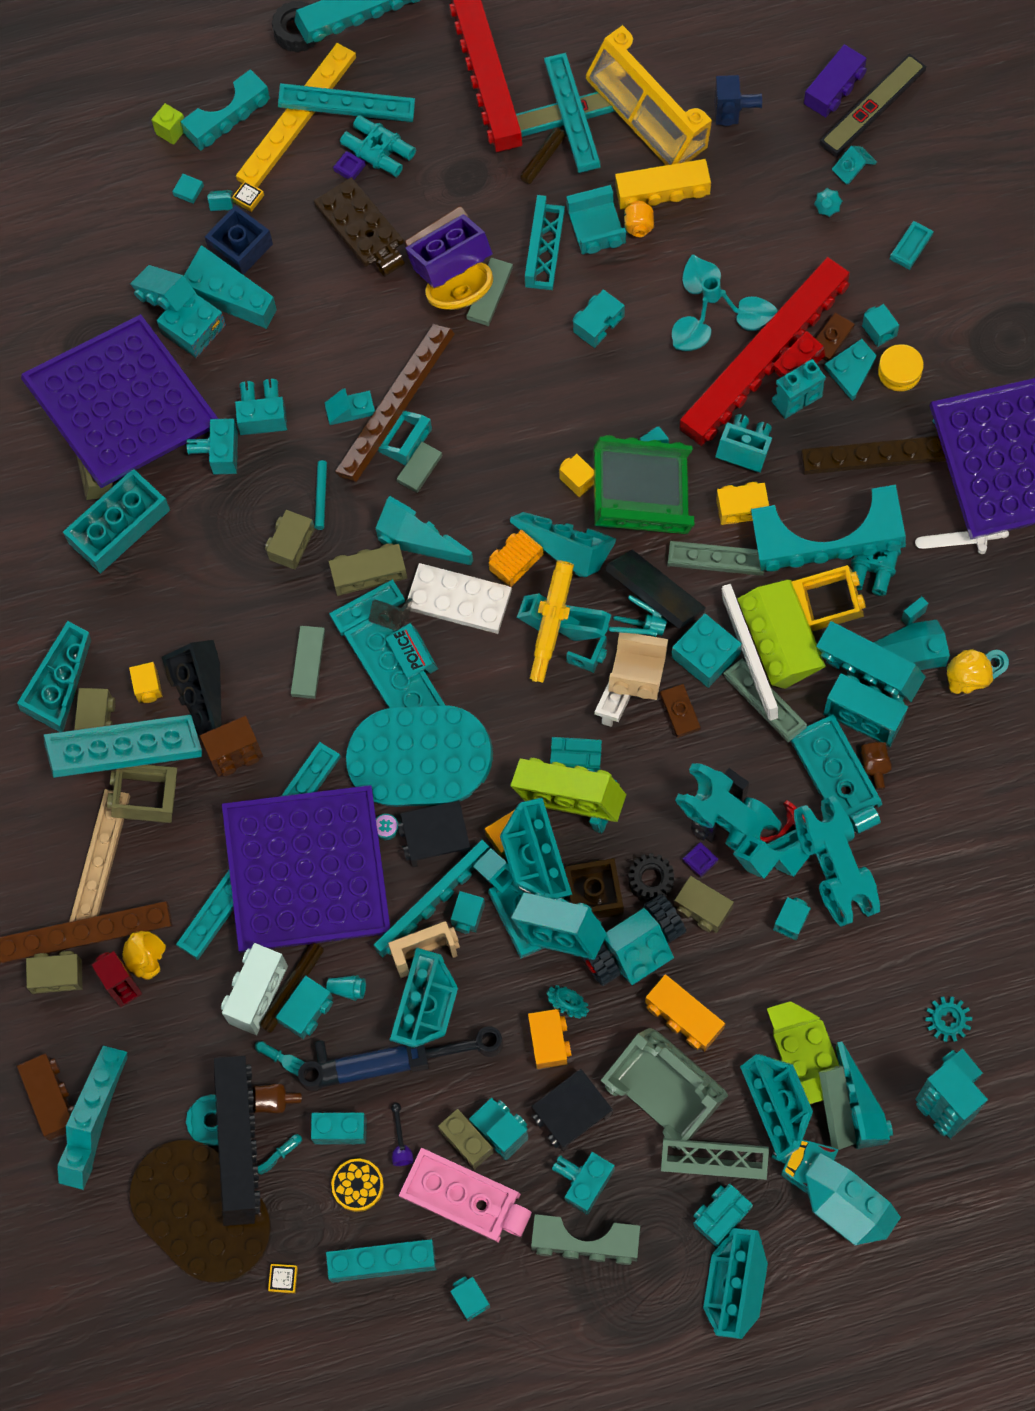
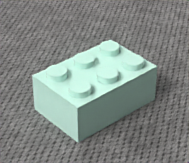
(254, 988)

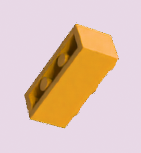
(684, 1013)

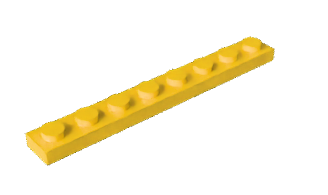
(294, 120)

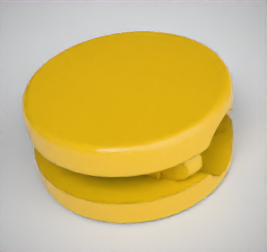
(900, 367)

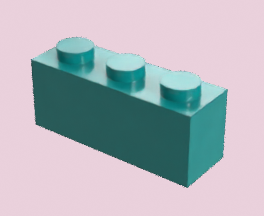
(162, 288)

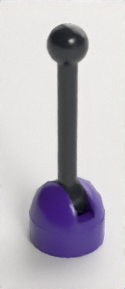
(401, 1154)

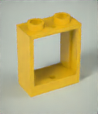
(828, 577)

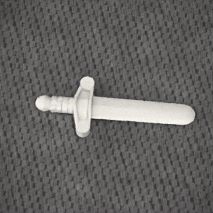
(956, 538)

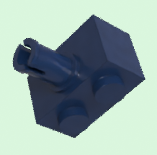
(730, 102)

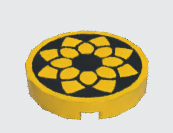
(357, 1185)

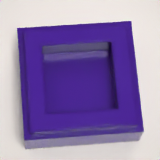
(349, 165)
(700, 860)

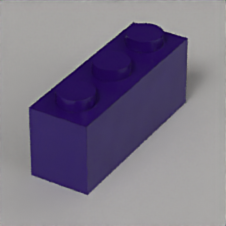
(835, 81)

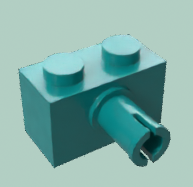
(220, 445)
(586, 1181)

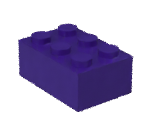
(449, 251)

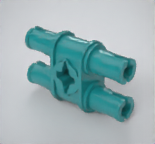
(378, 145)
(883, 567)

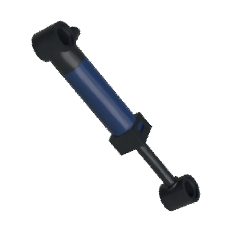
(387, 1060)

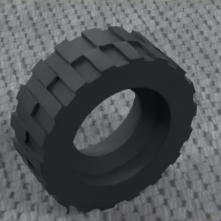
(283, 37)

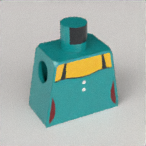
(801, 1159)

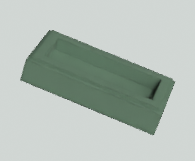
(419, 467)

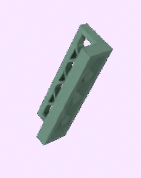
(714, 1165)

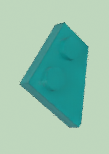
(851, 367)

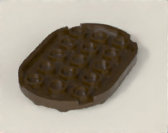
(180, 1208)

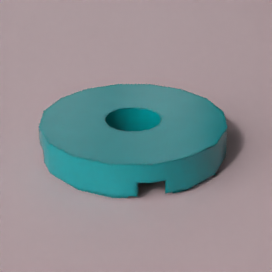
(196, 1121)

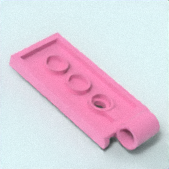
(455, 1191)

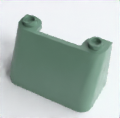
(665, 1085)

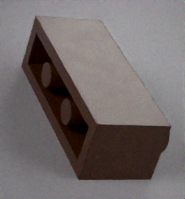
(47, 1094)

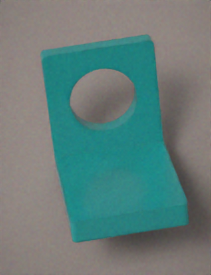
(852, 163)
(597, 657)

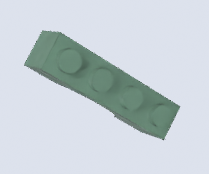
(618, 1244)

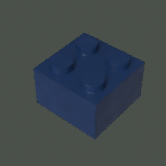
(239, 240)

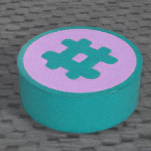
(387, 826)

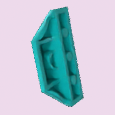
(534, 851)
(425, 1001)
(779, 1102)
(848, 1202)
(736, 1283)

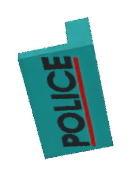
(411, 651)

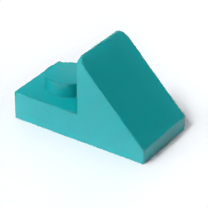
(349, 407)

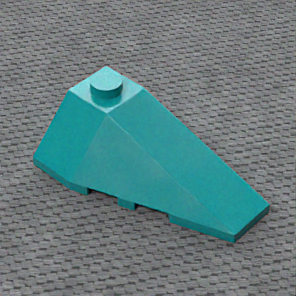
(919, 643)

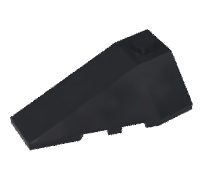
(197, 678)

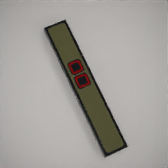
(872, 105)

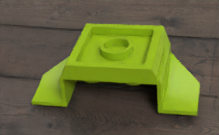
(804, 1043)

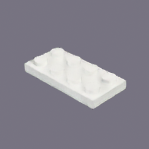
(459, 598)

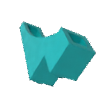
(88, 1118)

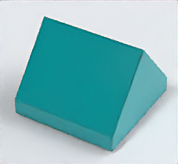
(220, 200)

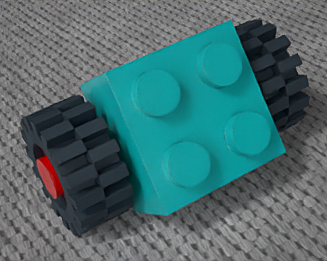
(638, 943)

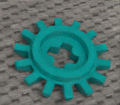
(576, 1005)
(957, 1013)

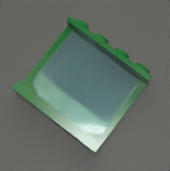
(641, 485)

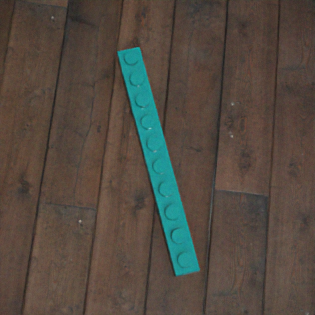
(220, 903)

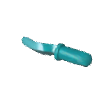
(288, 1062)
(282, 1151)

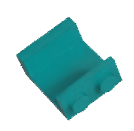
(595, 220)

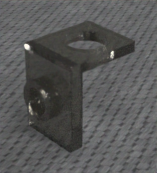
(389, 615)

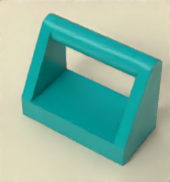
(418, 435)

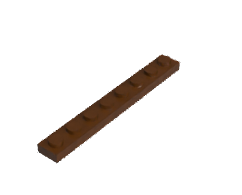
(394, 402)
(85, 932)

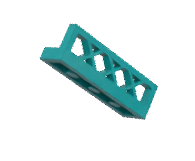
(535, 244)

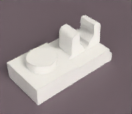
(611, 706)

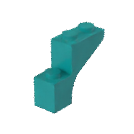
(579, 626)
(783, 854)

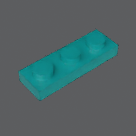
(359, 609)

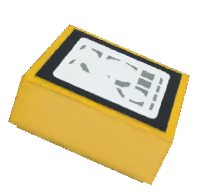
(248, 196)
(283, 1278)

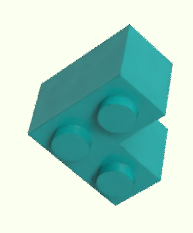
(500, 1127)

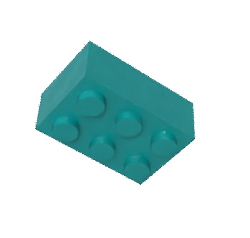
(865, 709)
(559, 925)

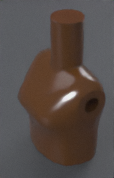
(876, 762)
(273, 1098)

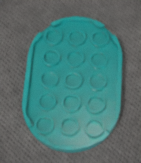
(420, 755)

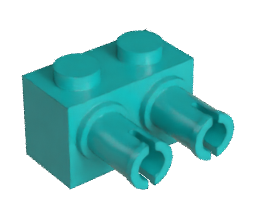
(260, 414)
(743, 445)

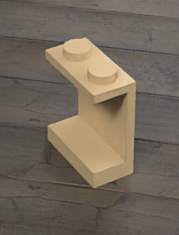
(638, 665)

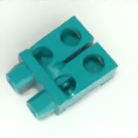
(799, 388)

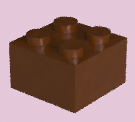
(232, 746)

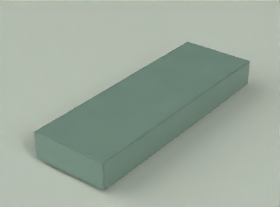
(484, 309)
(308, 662)
(837, 1107)

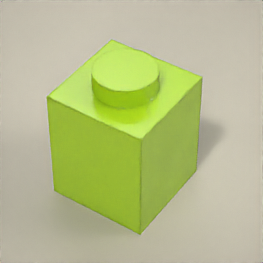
(168, 124)

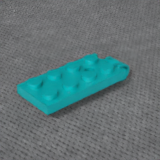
(835, 765)

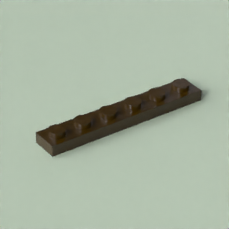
(872, 455)

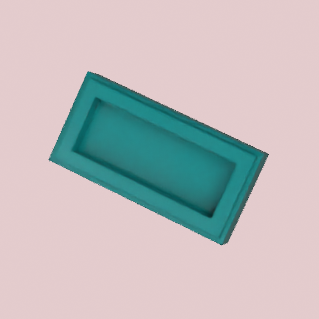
(911, 245)

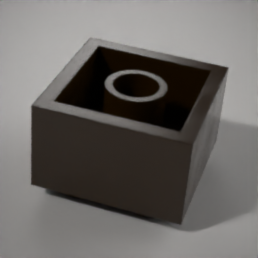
(596, 886)

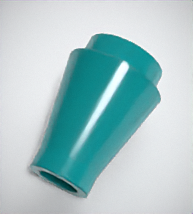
(349, 987)

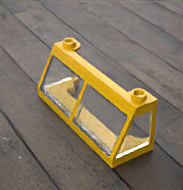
(645, 105)

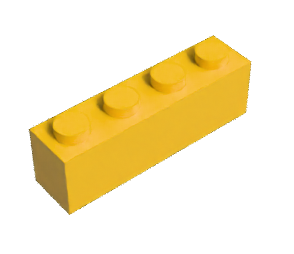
(663, 183)

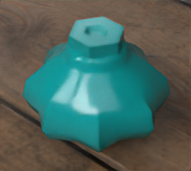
(828, 202)

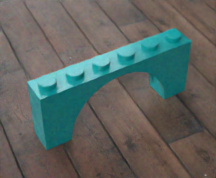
(782, 548)

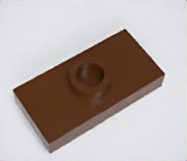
(834, 335)
(680, 710)

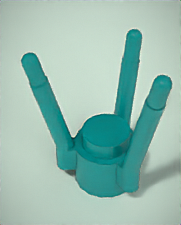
(653, 624)

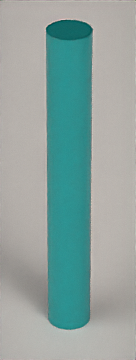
(320, 495)

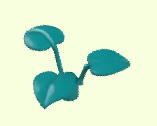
(705, 277)

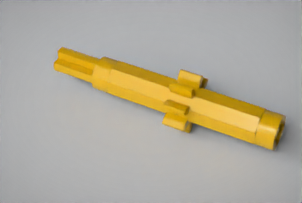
(553, 612)

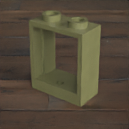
(145, 773)

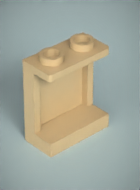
(426, 939)

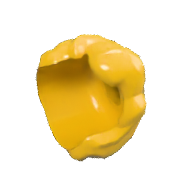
(969, 672)
(141, 954)

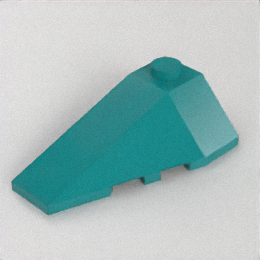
(401, 527)
(563, 543)
(867, 1115)

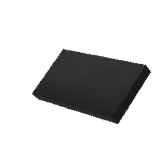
(655, 589)

